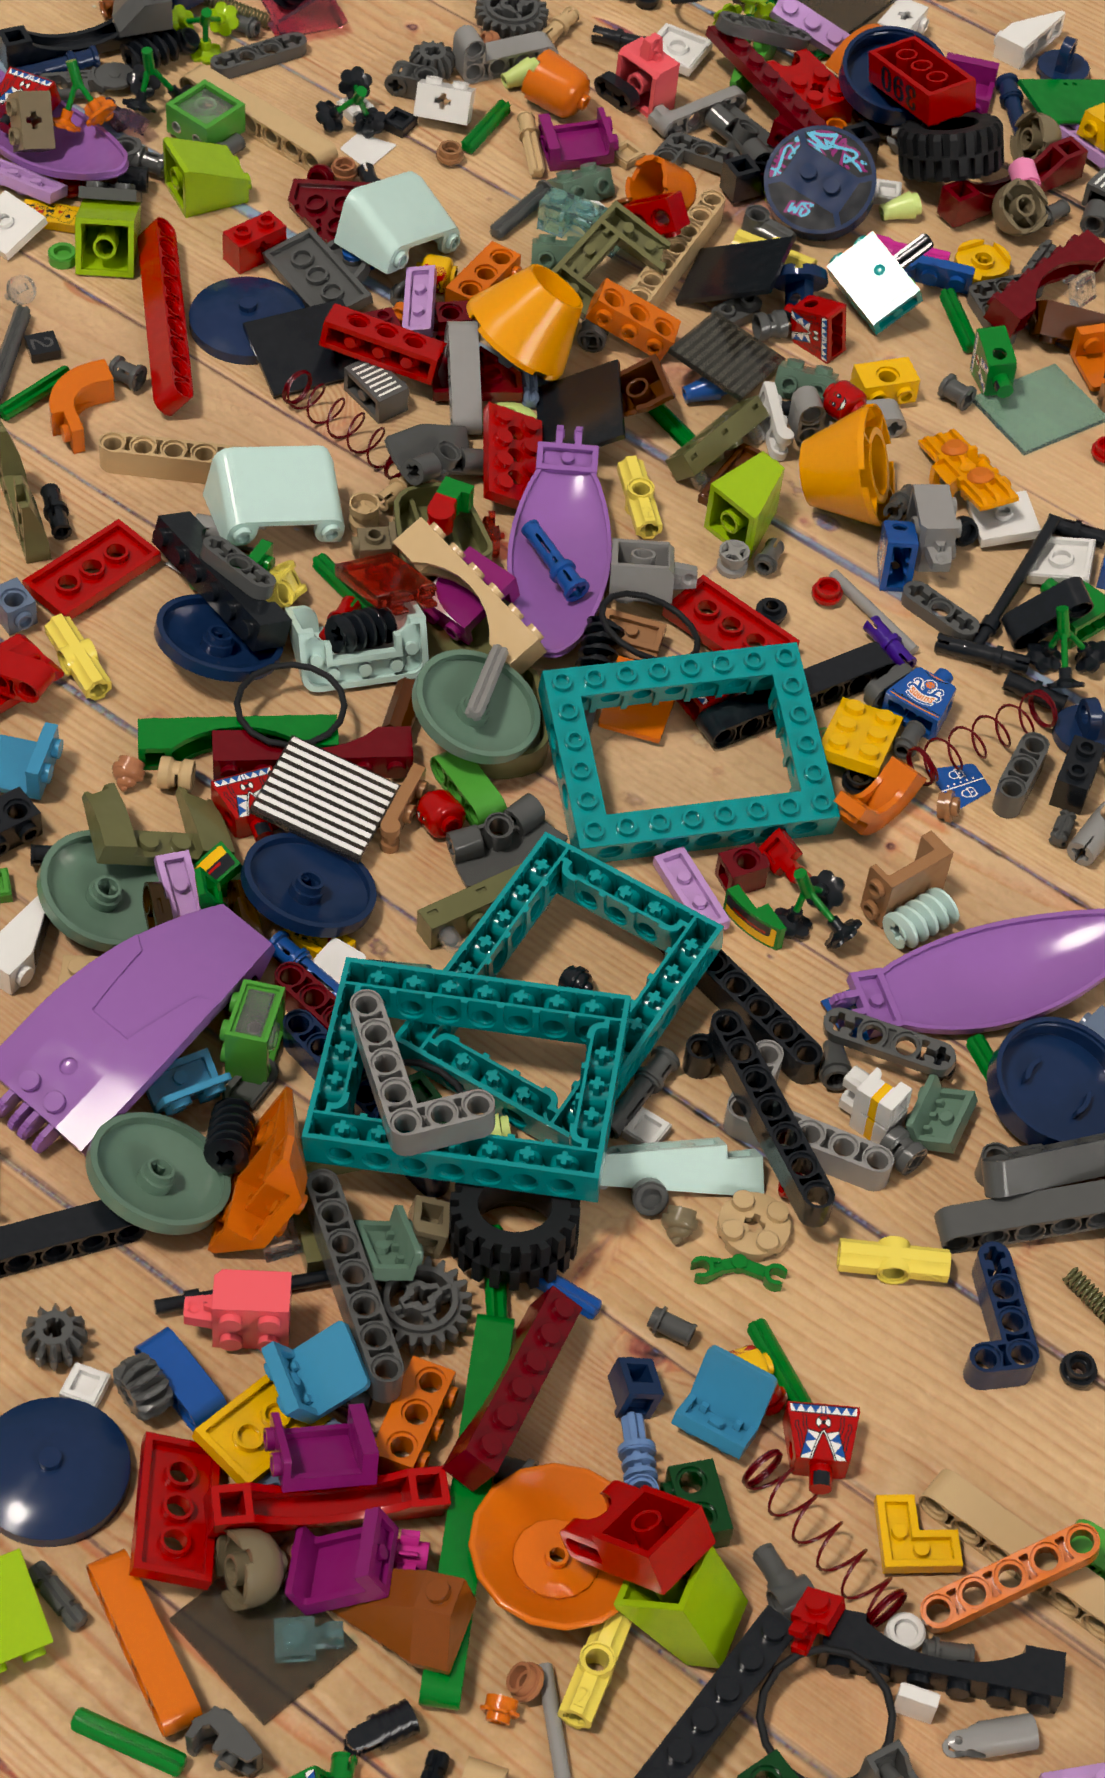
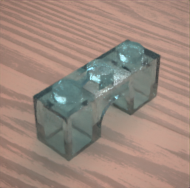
(562, 209)

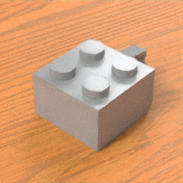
(936, 526)
(648, 569)

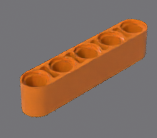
(1023, 1563)
(144, 1643)

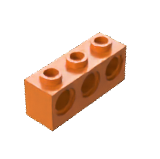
(485, 270)
(633, 319)
(415, 1403)

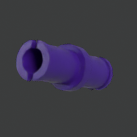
(889, 641)

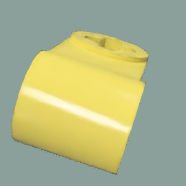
(288, 585)

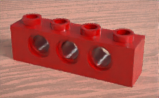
(382, 344)

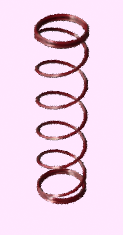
(285, 396)
(933, 770)
(871, 1616)

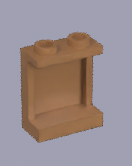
(887, 892)

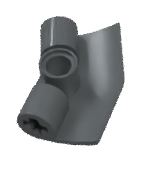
(740, 132)
(433, 452)
(482, 854)

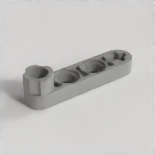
(677, 121)

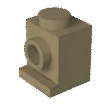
(374, 541)
(430, 1223)

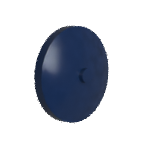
(223, 307)
(205, 644)
(307, 887)
(60, 1471)

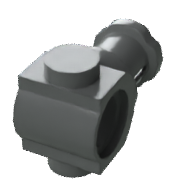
(140, 156)

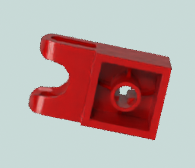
(815, 85)
(641, 1536)

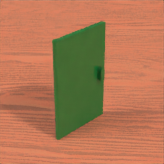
(1064, 98)

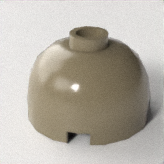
(1033, 135)
(1020, 207)
(250, 1566)

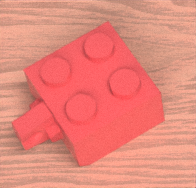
(649, 72)
(245, 1309)

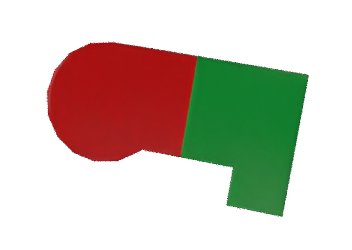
(448, 502)

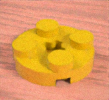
(988, 260)

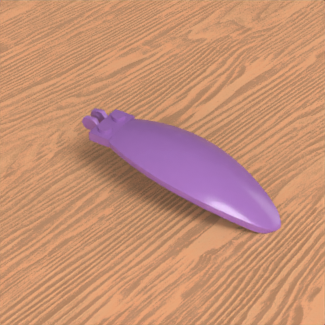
(77, 156)
(575, 516)
(985, 975)

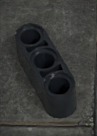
(1038, 617)

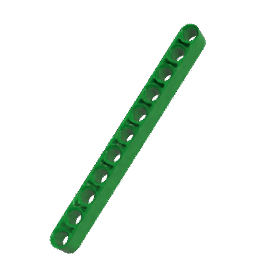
(488, 1359)

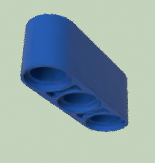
(193, 1390)

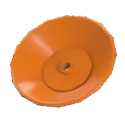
(520, 1530)

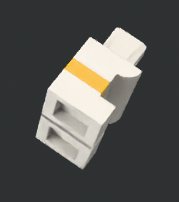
(874, 1103)

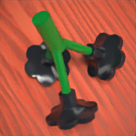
(144, 81)
(356, 87)
(1047, 657)
(824, 893)

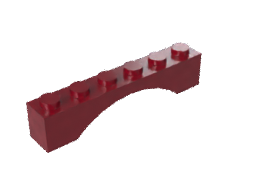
(970, 200)
(1018, 299)
(381, 751)
(494, 1427)

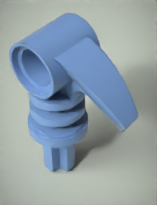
(637, 1453)

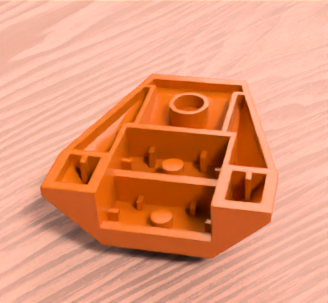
(269, 1186)

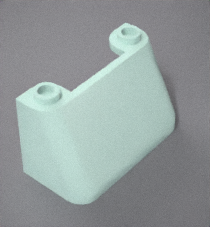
(391, 217)
(273, 488)
(364, 667)

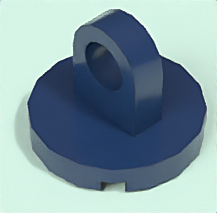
(1063, 62)
(801, 282)
(1081, 720)

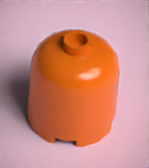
(557, 85)
(660, 176)

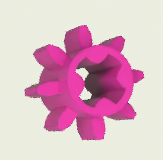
(411, 1552)

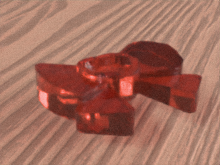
(493, 532)

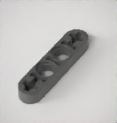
(762, 31)
(288, 47)
(886, 1047)

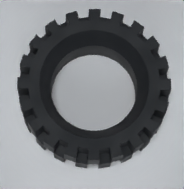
(506, 1254)

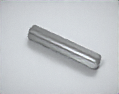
(486, 682)

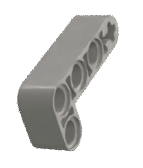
(488, 60)
(464, 375)
(809, 415)

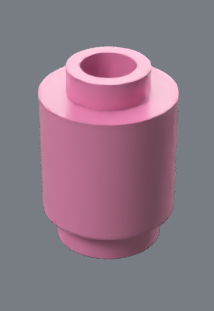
(1024, 169)

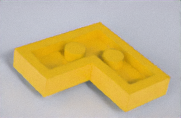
(906, 1547)

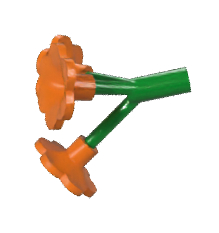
(97, 108)

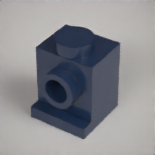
(635, 1386)

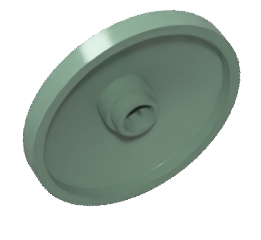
(441, 701)
(92, 900)
(156, 1174)

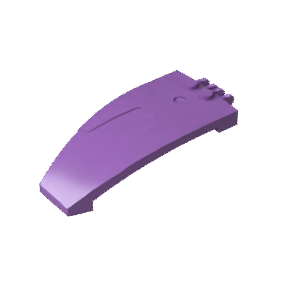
(123, 1024)

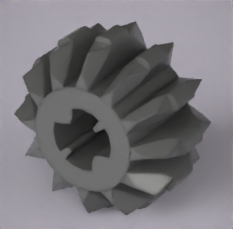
(434, 55)
(68, 1335)
(143, 1386)

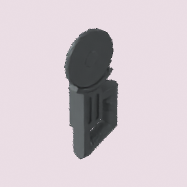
(105, 77)

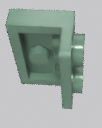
(589, 182)
(549, 251)
(794, 374)
(940, 1115)
(391, 1246)

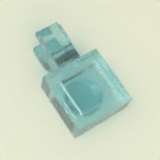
(299, 1638)

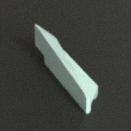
(686, 1166)

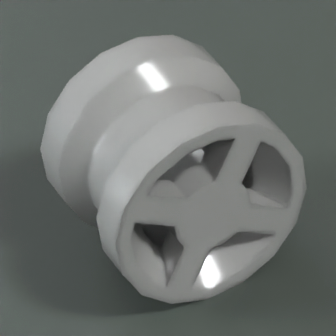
(733, 559)

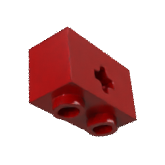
(248, 240)

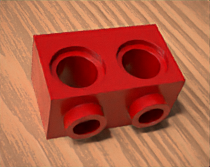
(654, 211)

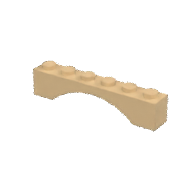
(432, 556)

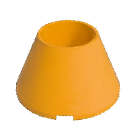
(530, 319)
(848, 467)

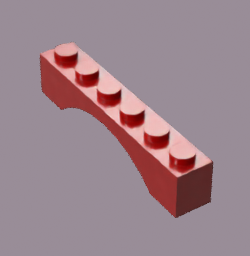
(400, 1494)

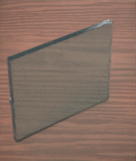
(1041, 410)

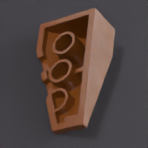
(419, 1619)

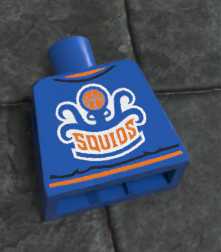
(899, 544)
(922, 698)

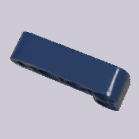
(999, 1313)

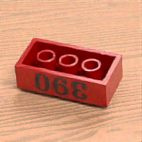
(922, 80)

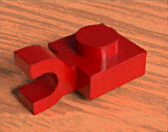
(782, 854)
(813, 1615)

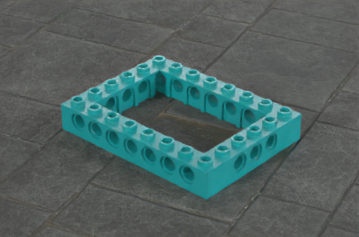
(801, 812)
(552, 869)
(485, 1004)

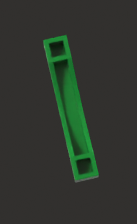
(193, 735)

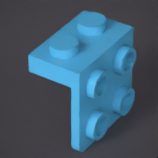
(29, 762)
(185, 1081)
(317, 1373)
(726, 1402)

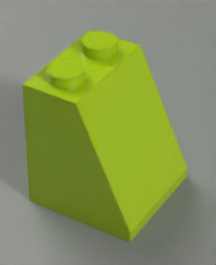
(203, 176)
(107, 238)
(745, 501)
(21, 1616)
(694, 1616)

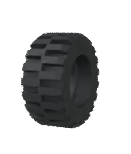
(951, 150)

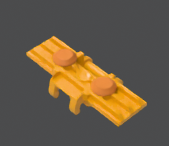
(966, 471)

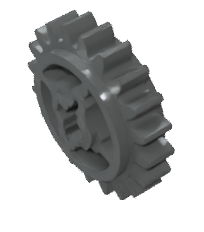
(511, 16)
(415, 1316)

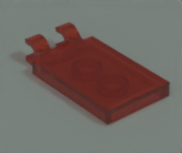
(387, 582)

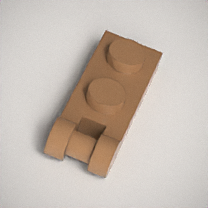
(402, 808)

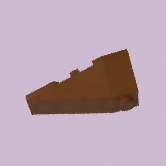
(1058, 321)
(645, 386)

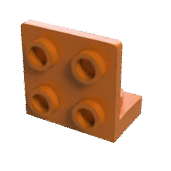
(1089, 354)
(637, 720)

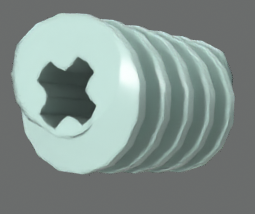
(920, 918)

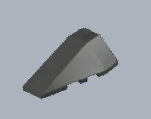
(141, 16)

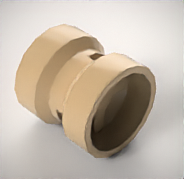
(363, 511)
(176, 773)

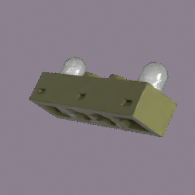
(716, 438)
(459, 913)

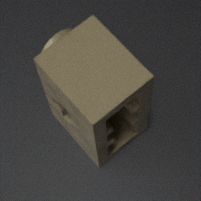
(34, 107)

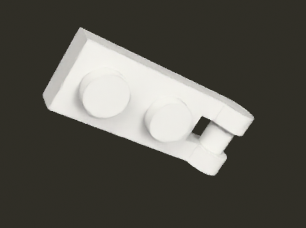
(775, 425)

